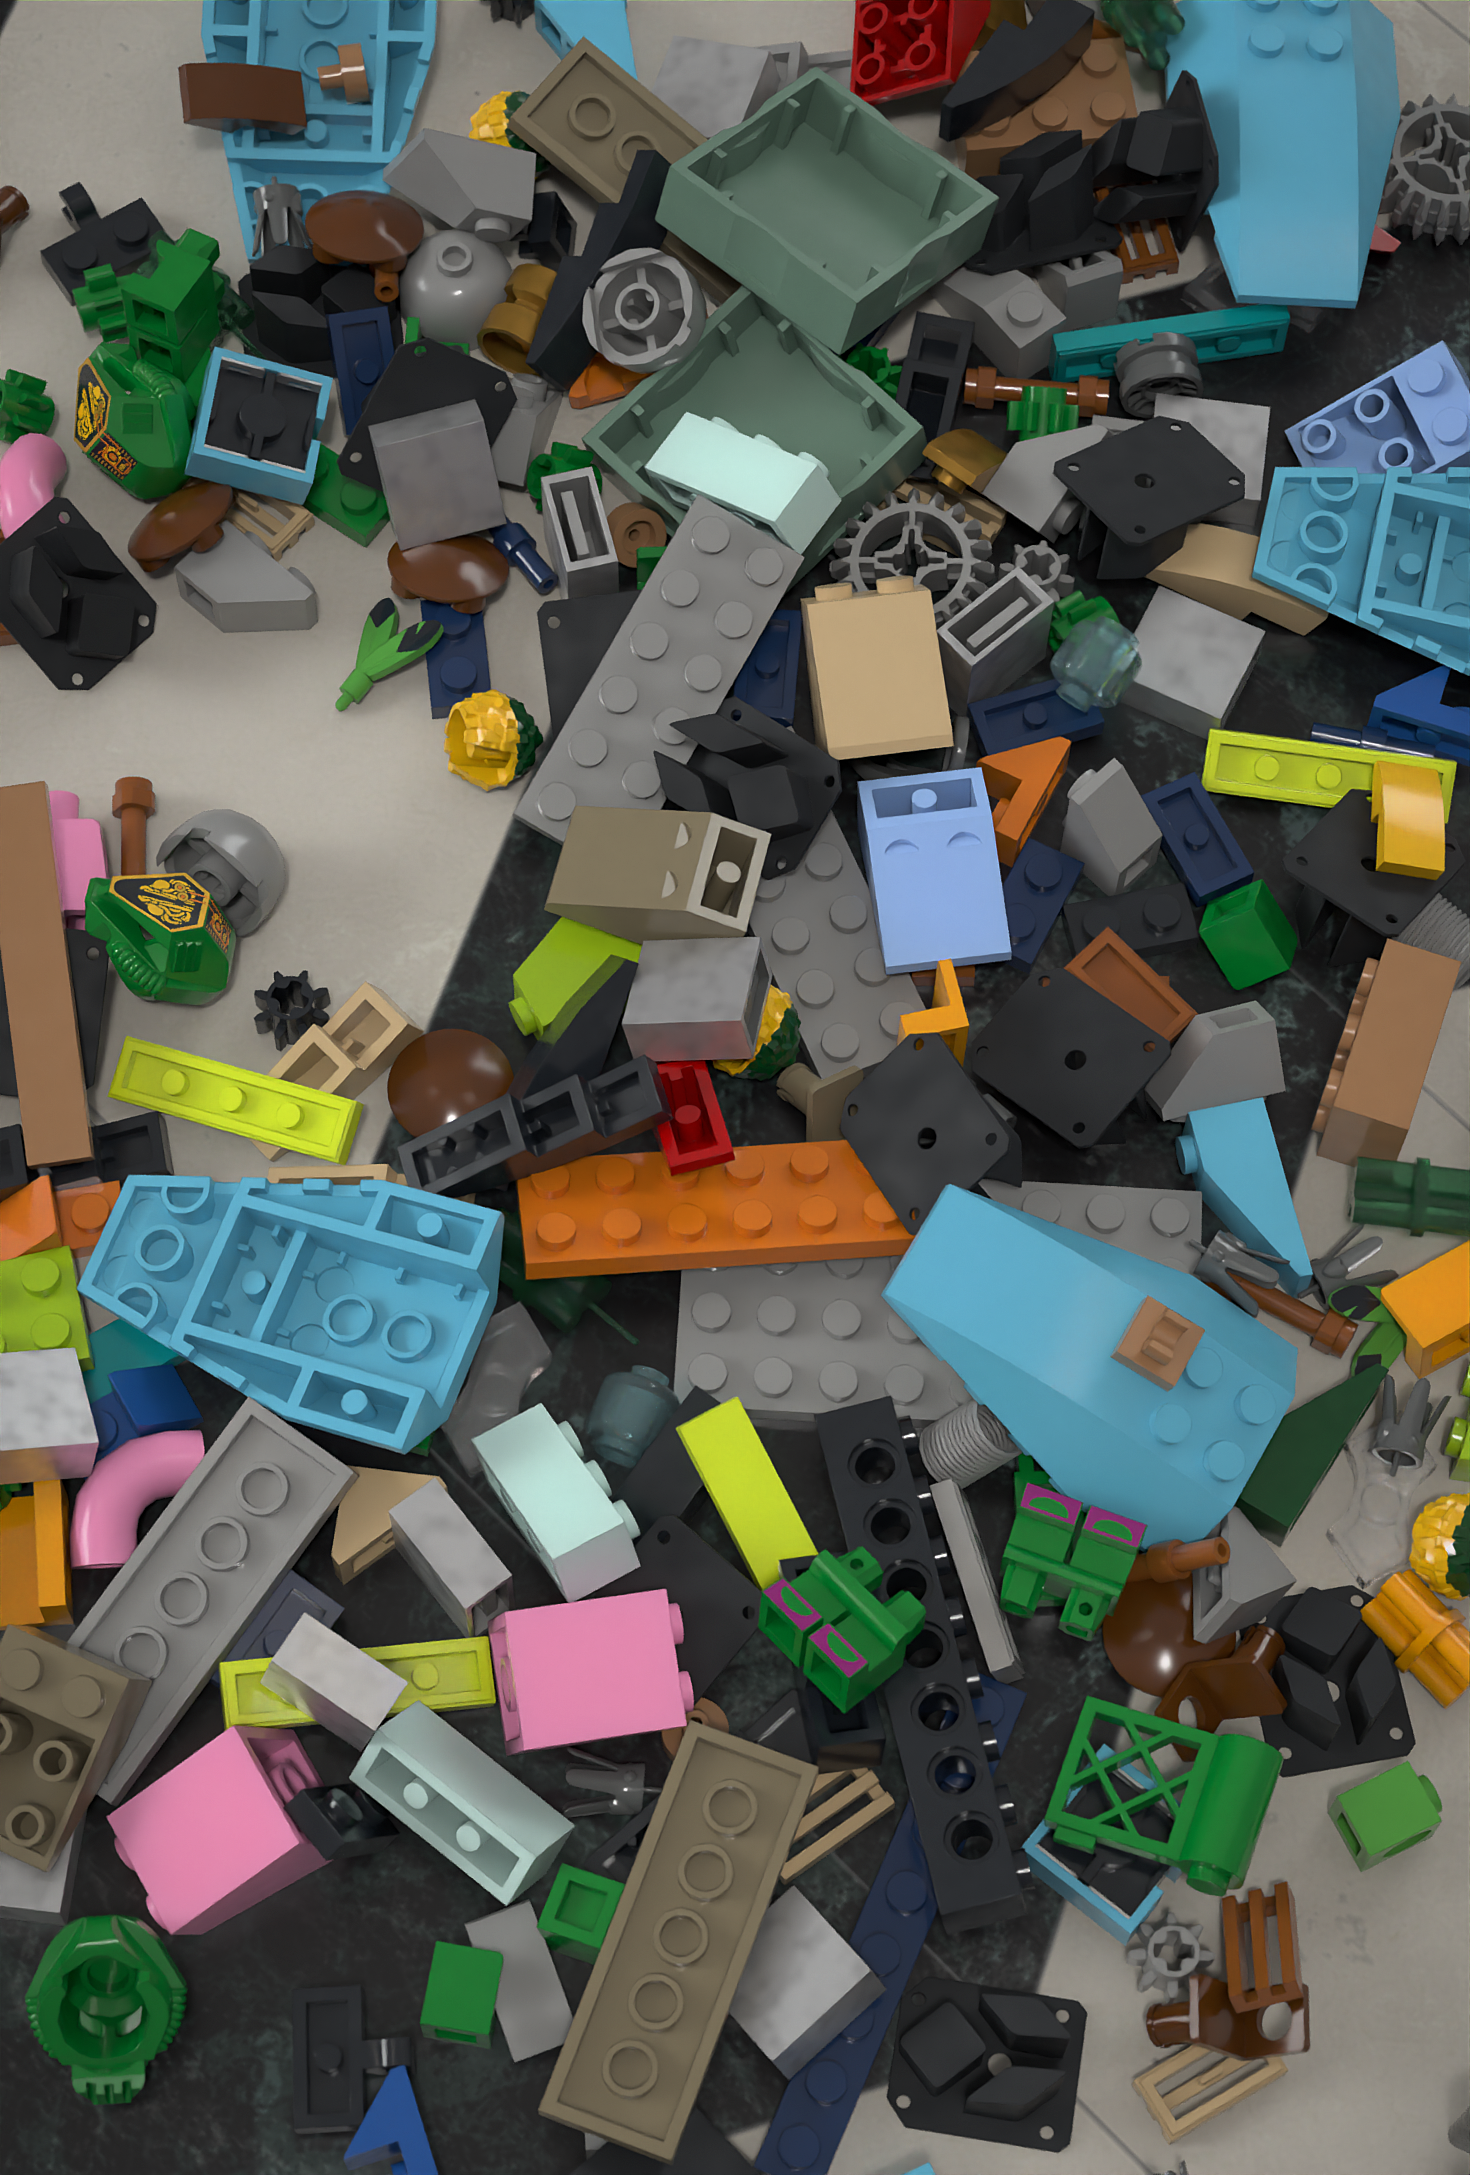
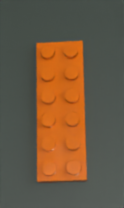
(750, 1211)

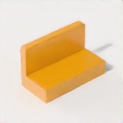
(945, 1017)
(1433, 1310)
(36, 1559)

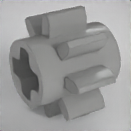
(1043, 568)
(1155, 1969)

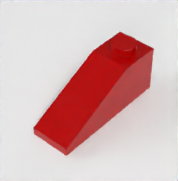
(698, 1131)

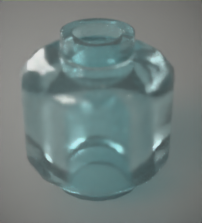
(1096, 664)
(630, 1413)

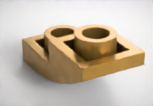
(964, 459)

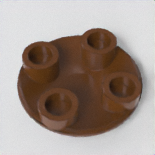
(364, 229)
(181, 522)
(449, 571)
(445, 1078)
(1154, 1636)

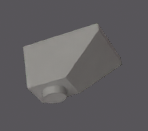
(467, 182)

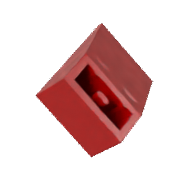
(911, 45)

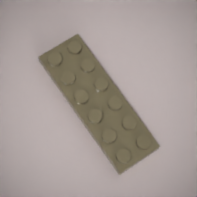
(590, 125)
(679, 1942)

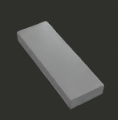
(977, 1581)

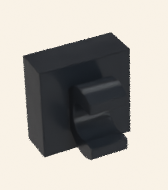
(549, 233)

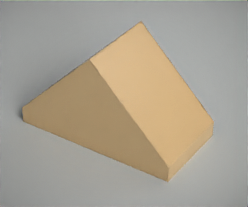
(363, 1518)

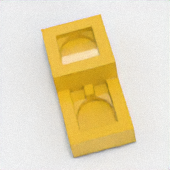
(1409, 820)

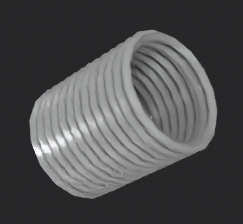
(1442, 931)
(966, 1444)

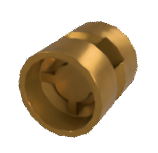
(513, 324)

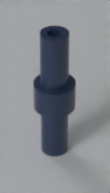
(520, 551)
(1368, 738)

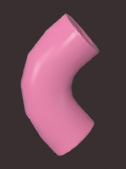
(28, 479)
(120, 1490)

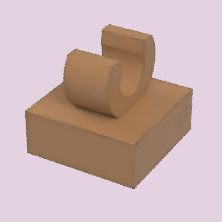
(1157, 1343)

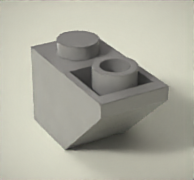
(526, 428)
(1029, 488)
(244, 587)
(1110, 829)
(1219, 1062)

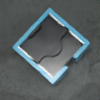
(258, 425)
(1110, 1884)

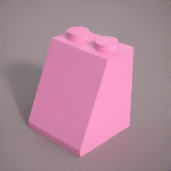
(589, 1671)
(217, 1829)

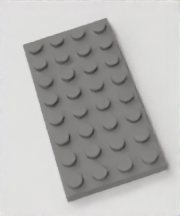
(825, 1339)

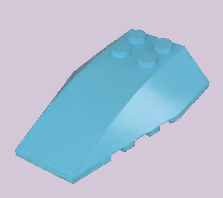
(1302, 138)
(342, 143)
(1376, 552)
(308, 1295)
(1032, 1331)

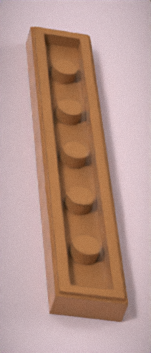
(40, 983)

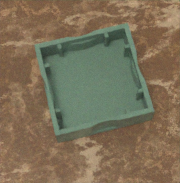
(826, 210)
(774, 383)

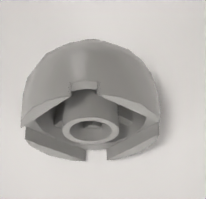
(453, 285)
(644, 311)
(232, 861)

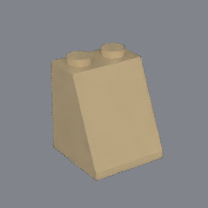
(875, 669)

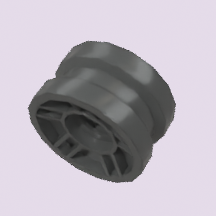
(1156, 367)

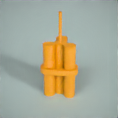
(1422, 1635)

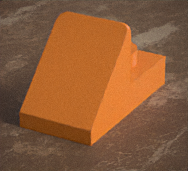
(1023, 784)
(47, 1219)

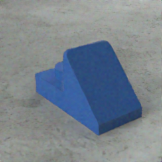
(1415, 714)
(141, 1405)
(392, 2129)

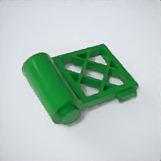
(1218, 1813)

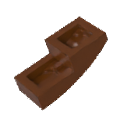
(240, 95)

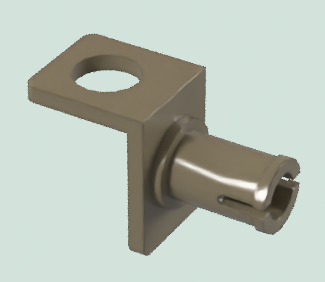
(819, 1099)

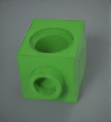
(1386, 1815)

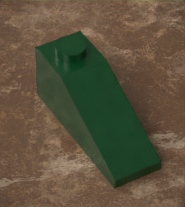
(1303, 1454)

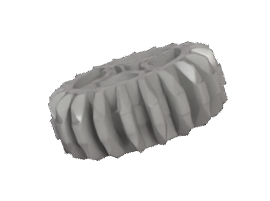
(1432, 184)
(935, 569)

